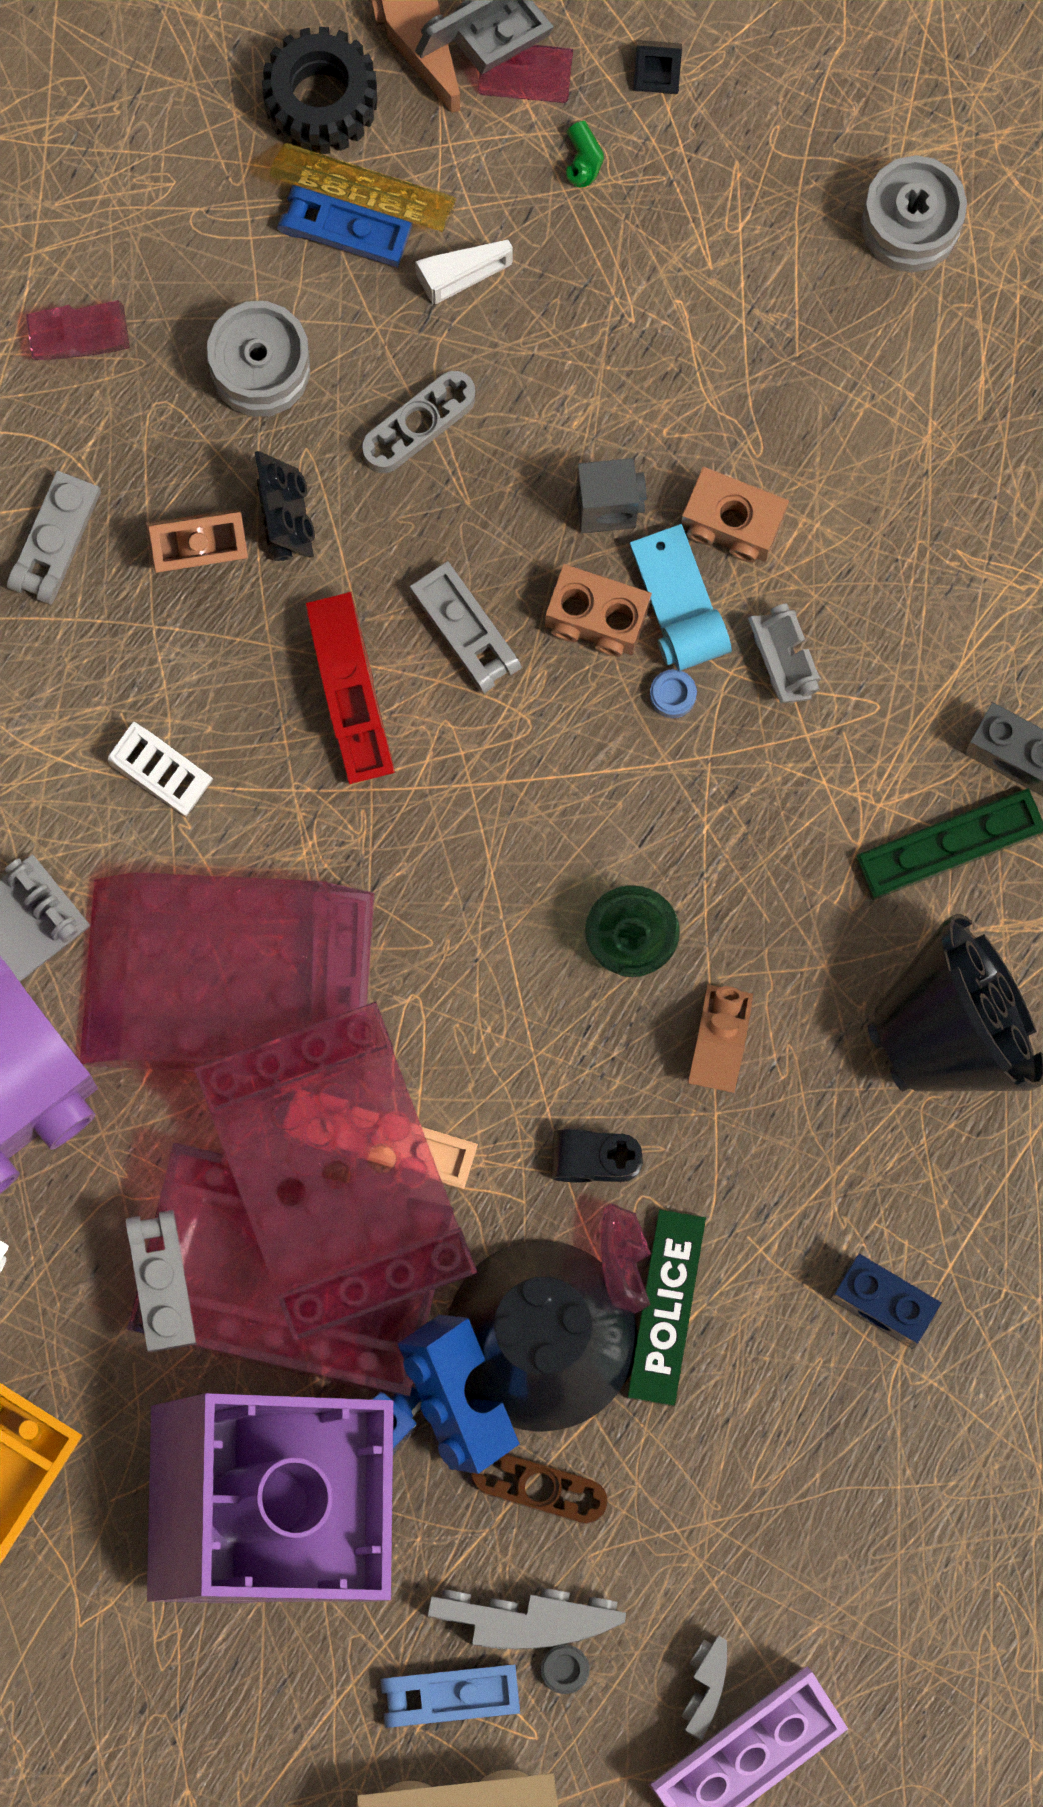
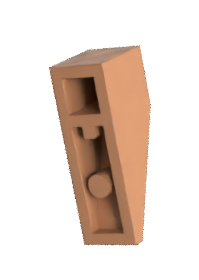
(403, 29)

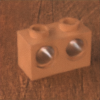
(602, 599)

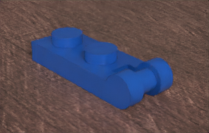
(345, 226)

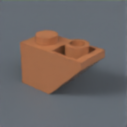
(721, 1038)

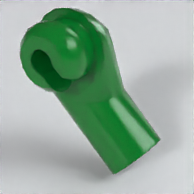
(588, 156)

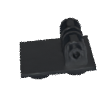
(282, 496)

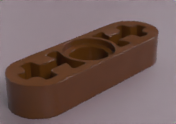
(570, 1508)

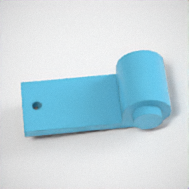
(679, 599)

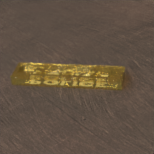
(363, 187)

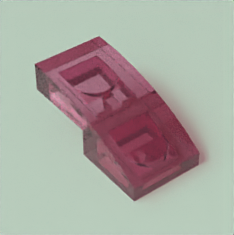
(78, 332)
(620, 1251)

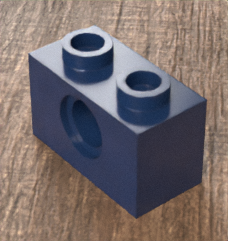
(886, 1301)

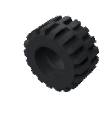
(313, 56)

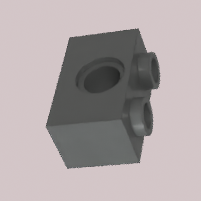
(609, 495)
(1009, 747)

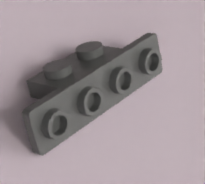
(487, 31)

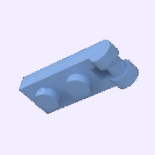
(452, 1695)

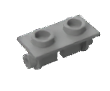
(790, 674)

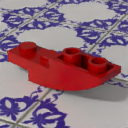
(349, 688)

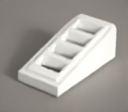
(457, 270)
(118, 761)

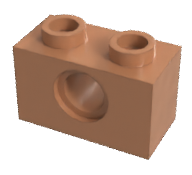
(720, 493)
(196, 540)

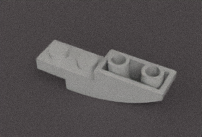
(548, 1621)

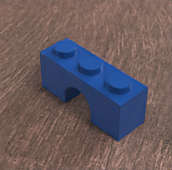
(438, 1364)

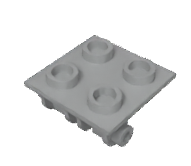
(34, 917)

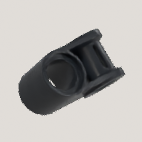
(584, 1156)

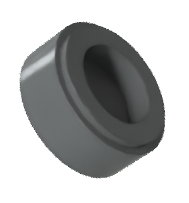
(565, 1669)

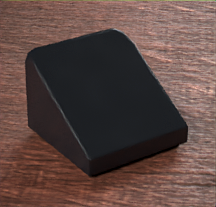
(657, 67)

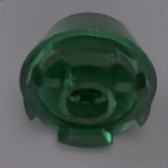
(632, 931)

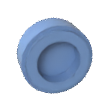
(673, 693)

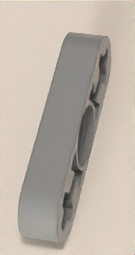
(452, 410)

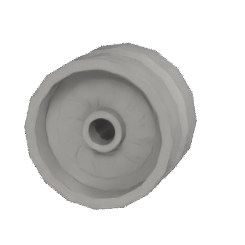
(917, 239)
(251, 333)

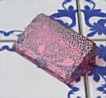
(534, 74)

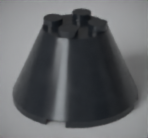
(957, 1019)
(546, 1335)

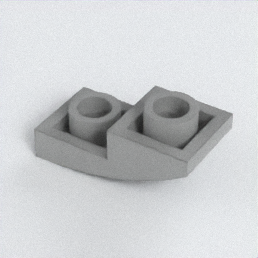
(710, 1672)

